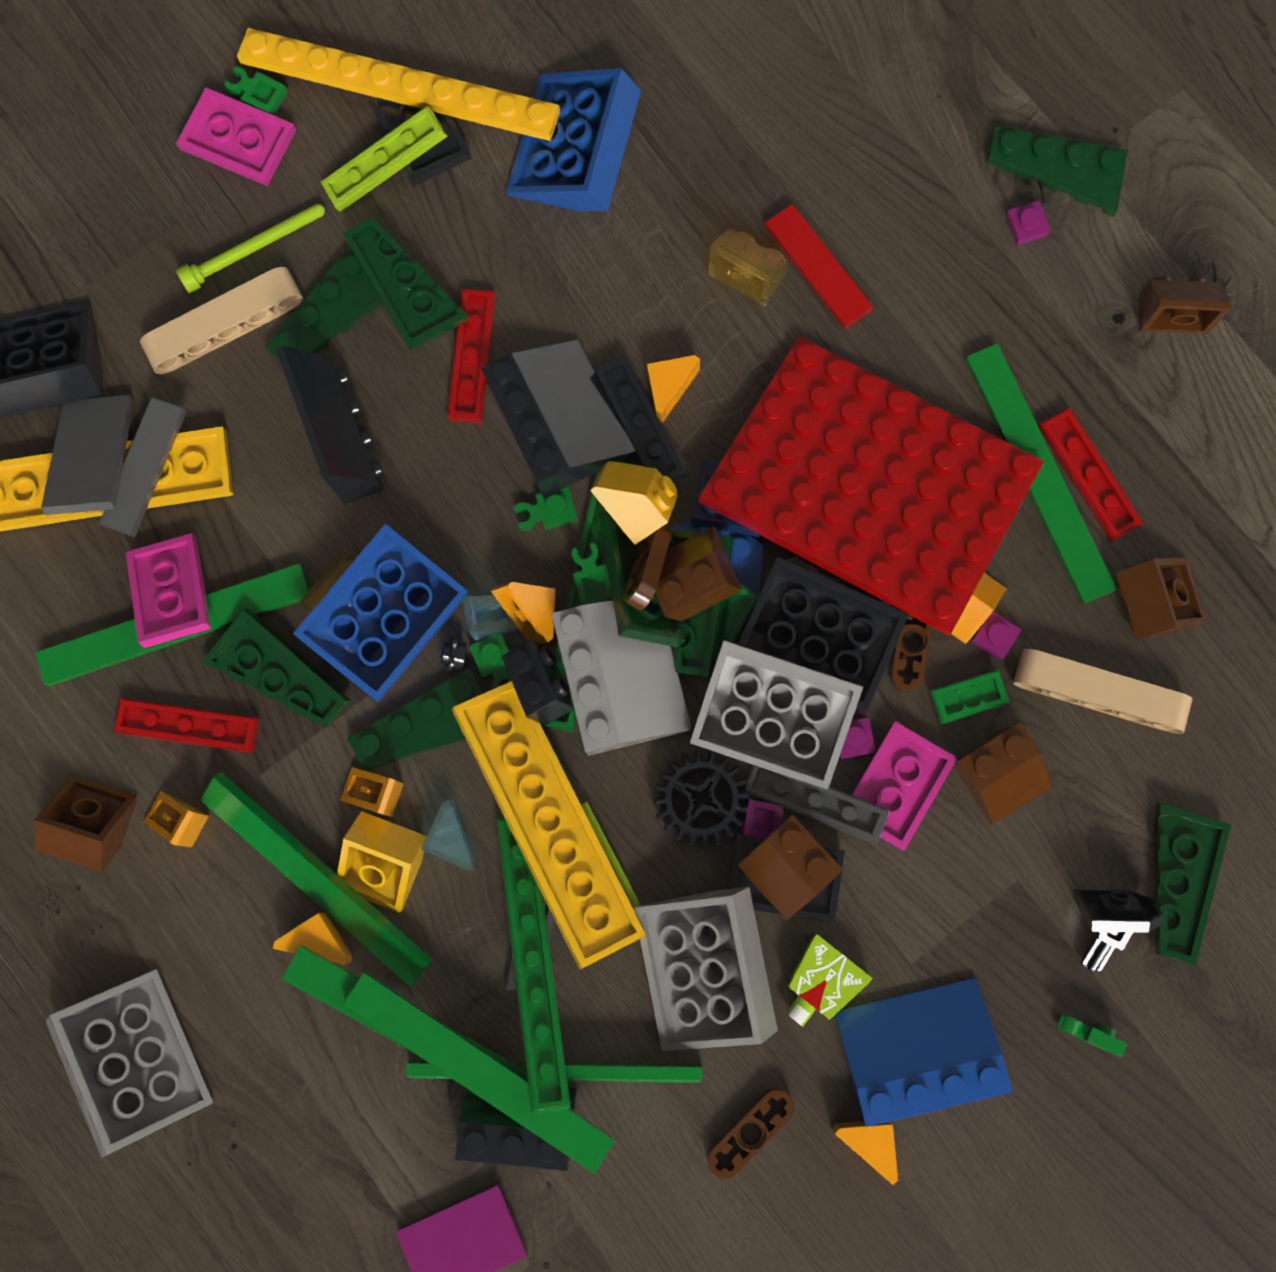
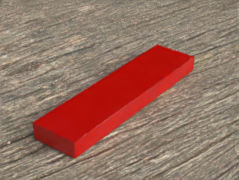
(818, 266)
(471, 354)
(1090, 474)
(186, 725)

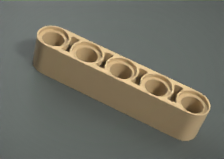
(221, 320)
(1103, 691)

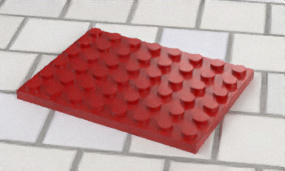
(872, 484)

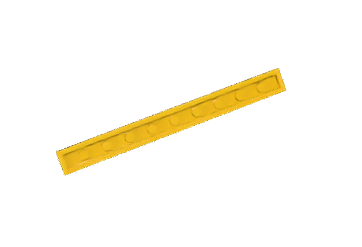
(399, 84)

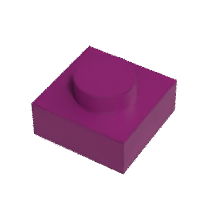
(1027, 223)
(996, 636)
(858, 740)
(761, 819)

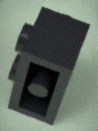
(538, 682)

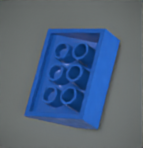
(587, 145)
(381, 613)
(922, 1052)

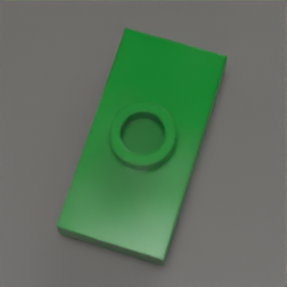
(736, 614)
(969, 697)

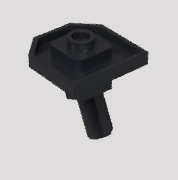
(1114, 919)

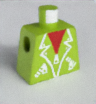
(823, 981)

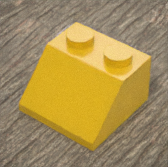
(635, 497)
(381, 860)

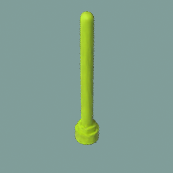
(194, 275)

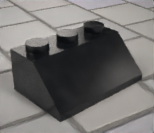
(495, 1138)

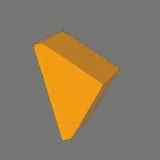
(669, 382)
(528, 608)
(978, 608)
(372, 791)
(175, 820)
(319, 936)
(872, 1144)

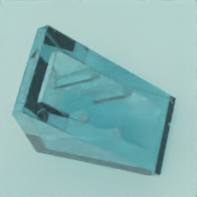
(486, 617)
(448, 838)

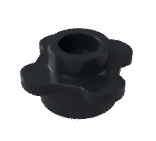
(453, 654)

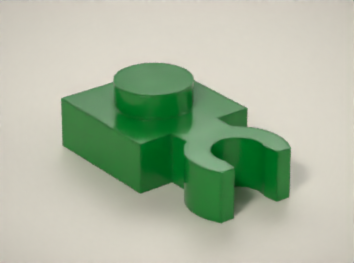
(258, 92)
(552, 510)
(594, 580)
(489, 660)
(1100, 1036)

